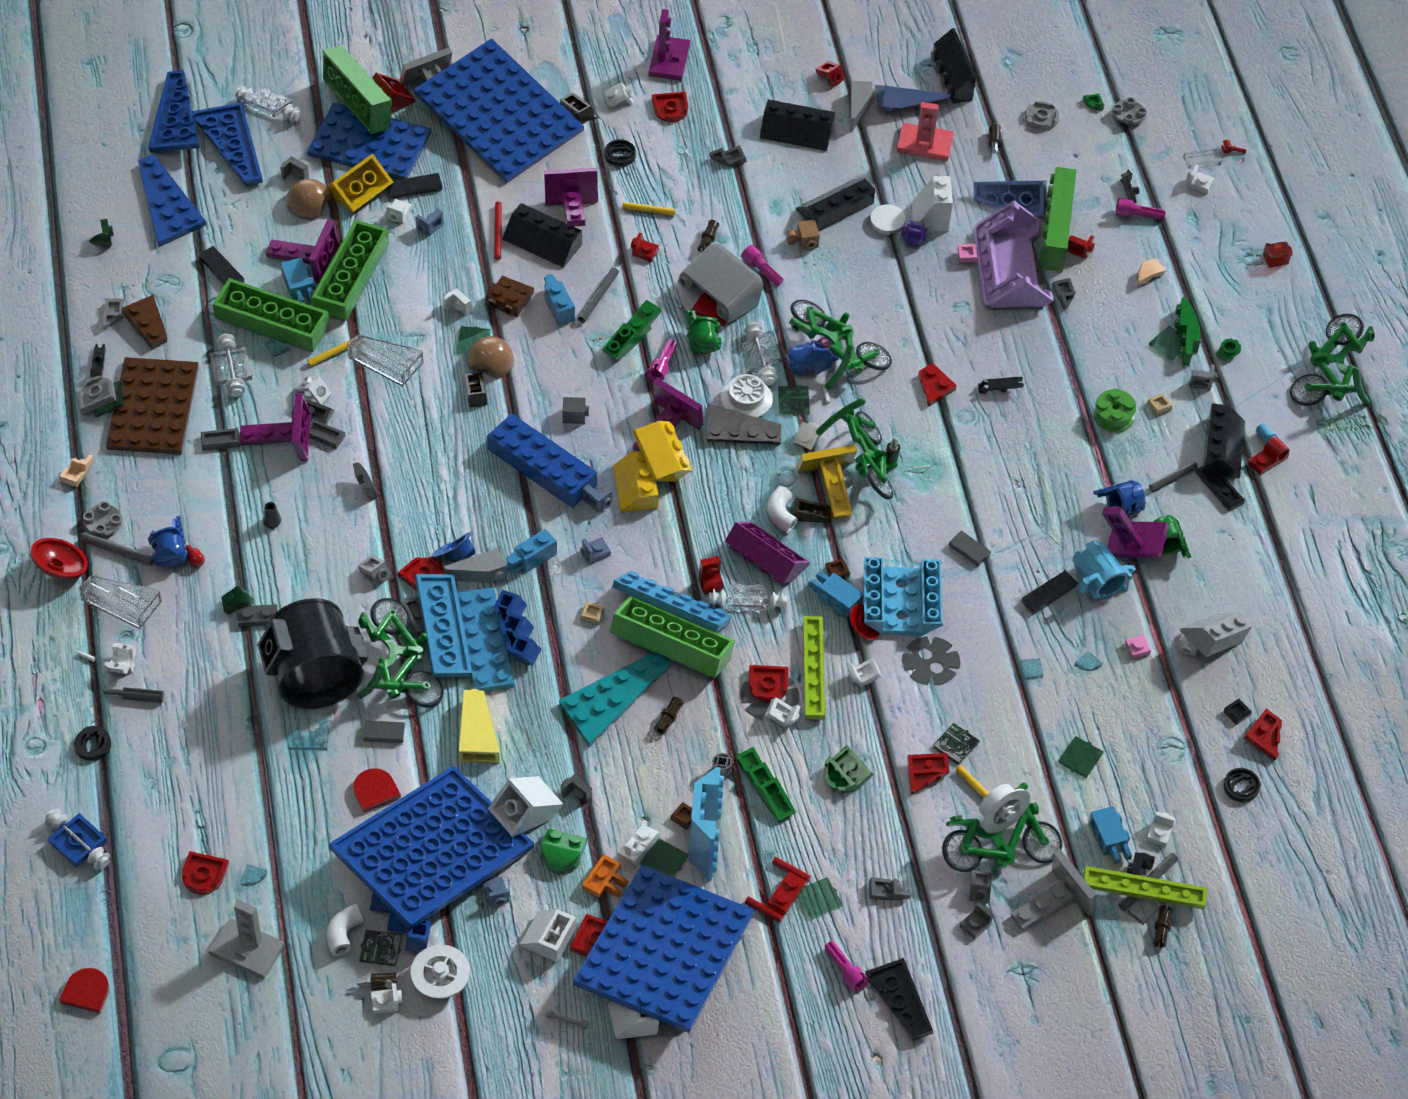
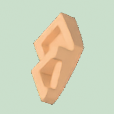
(1148, 270)
(76, 471)

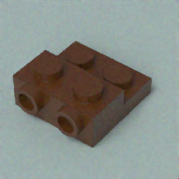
(509, 296)

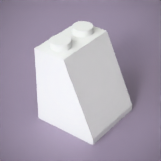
(934, 204)
(524, 804)

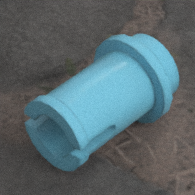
(1264, 432)

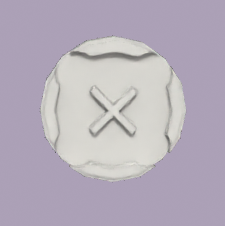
(887, 219)

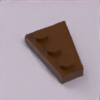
(146, 320)

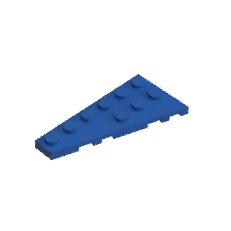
(174, 120)
(230, 134)
(169, 207)

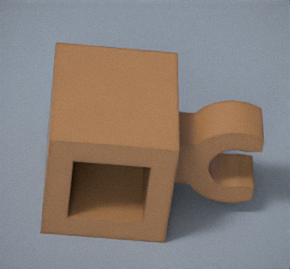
(806, 234)

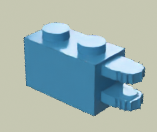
(297, 279)
(558, 300)
(532, 552)
(836, 593)
(1109, 833)

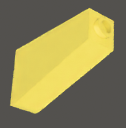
(477, 732)

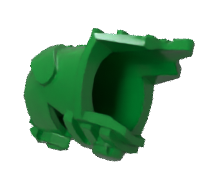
(702, 333)
(1175, 540)

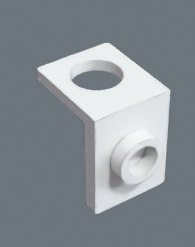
(311, 384)

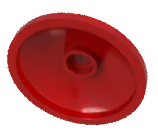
(58, 558)

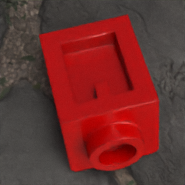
(832, 72)
(1080, 247)
(643, 249)

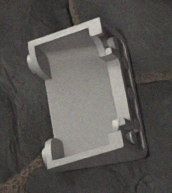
(725, 280)

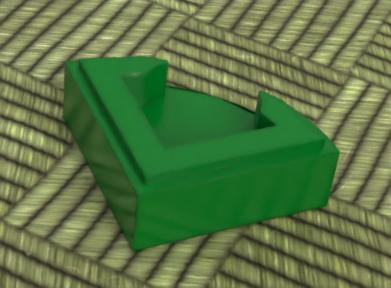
(1093, 101)

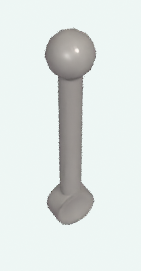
(583, 1024)

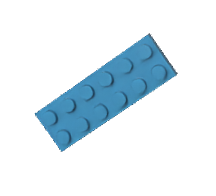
(671, 601)
(443, 625)
(485, 640)

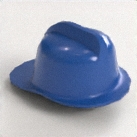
(457, 550)

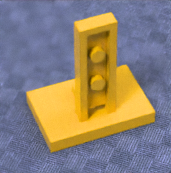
(829, 463)

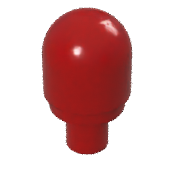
(195, 556)

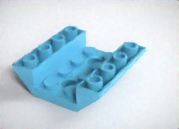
(917, 601)
(703, 832)

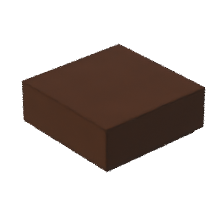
(838, 567)
(682, 815)

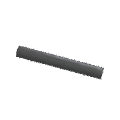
(1171, 477)

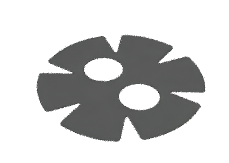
(923, 672)
(760, 708)

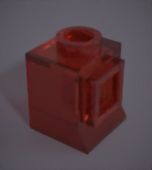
(1277, 254)

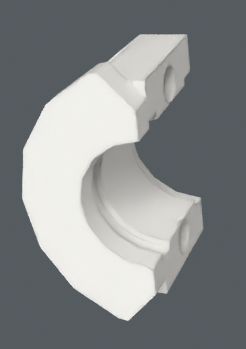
(121, 659)

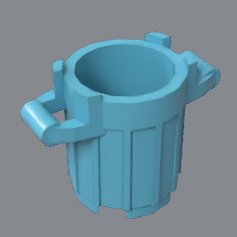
(1101, 571)

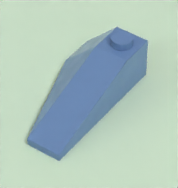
(897, 97)
(1027, 193)

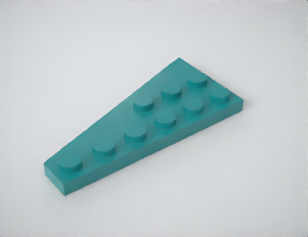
(607, 699)

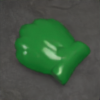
(1228, 349)

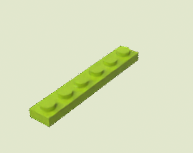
(813, 667)
(1146, 887)

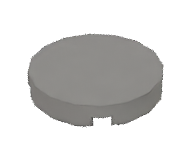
(1042, 115)

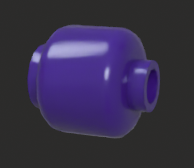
(914, 233)

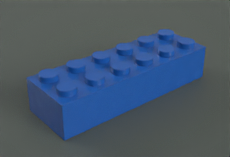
(541, 460)

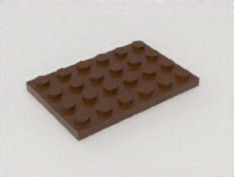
(155, 406)

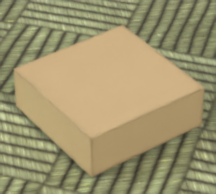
(1159, 404)
(592, 613)

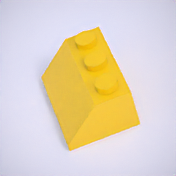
(360, 183)
(662, 451)
(635, 484)

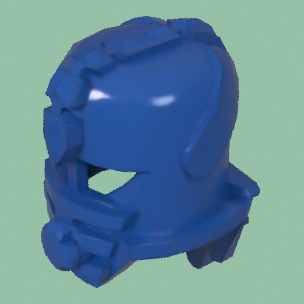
(809, 358)
(1124, 495)
(169, 545)

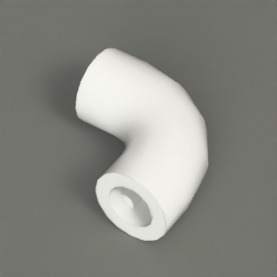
(777, 509)
(339, 927)

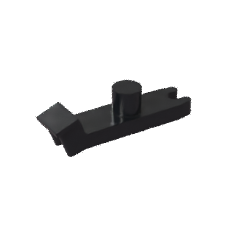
(1130, 191)
(98, 361)
(1001, 384)

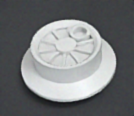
(747, 395)
(1003, 807)
(440, 971)

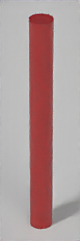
(498, 231)

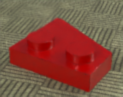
(935, 383)
(1266, 734)
(926, 769)

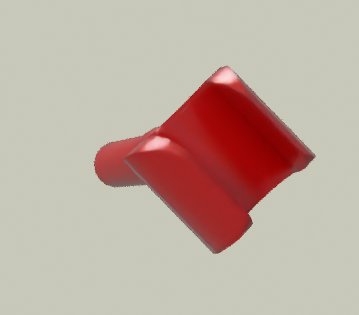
(1228, 148)

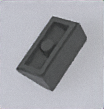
(319, 412)

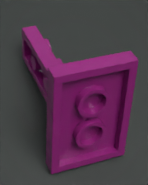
(669, 52)
(572, 189)
(317, 256)
(677, 407)
(294, 431)
(1132, 538)

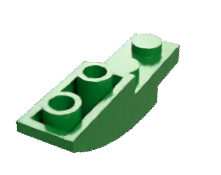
(1189, 329)
(633, 332)

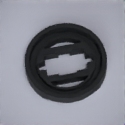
(620, 145)
(97, 753)
(1241, 773)

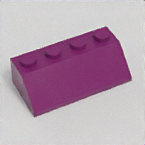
(766, 551)

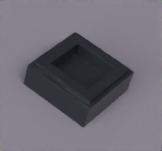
(1237, 711)

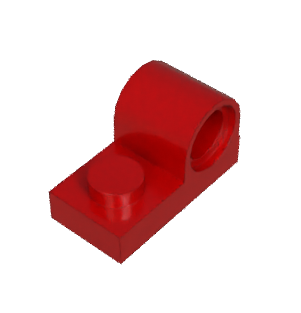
(1273, 454)
(710, 575)

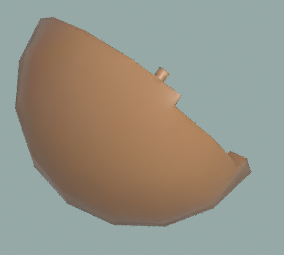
(307, 198)
(491, 355)

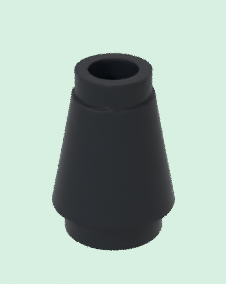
(271, 515)

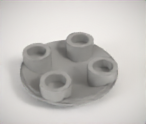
(1129, 111)
(102, 519)

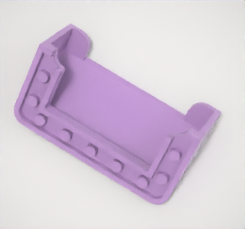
(1007, 259)

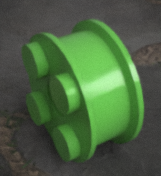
(1115, 410)

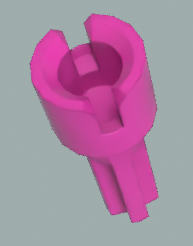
(1128, 208)
(754, 258)
(659, 367)
(852, 975)

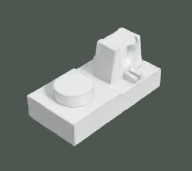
(639, 844)

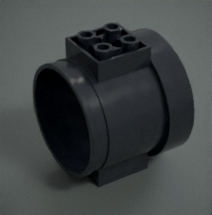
(312, 654)

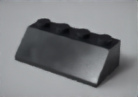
(954, 67)
(797, 125)
(838, 203)
(542, 235)
(1224, 442)

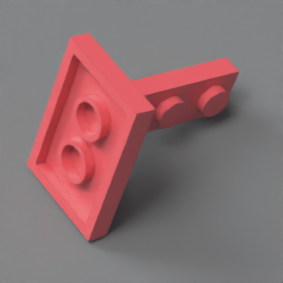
(925, 138)

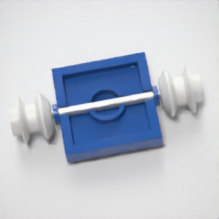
(77, 839)

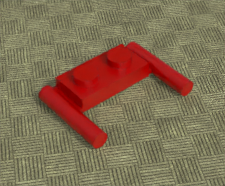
(785, 893)

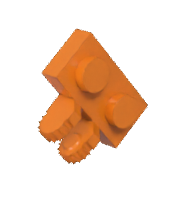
(602, 875)

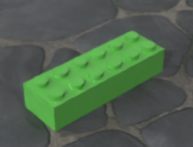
(356, 89)
(1057, 219)
(351, 269)
(271, 314)
(672, 636)

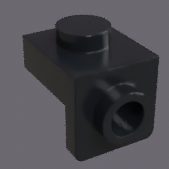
(1140, 860)

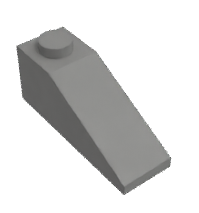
(860, 101)
(479, 568)

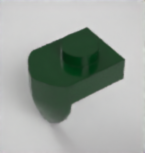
(104, 238)
(235, 599)

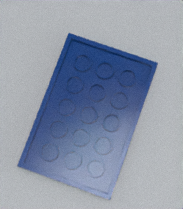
(348, 142)

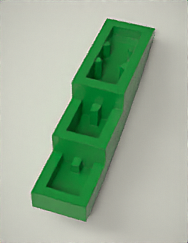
(765, 784)

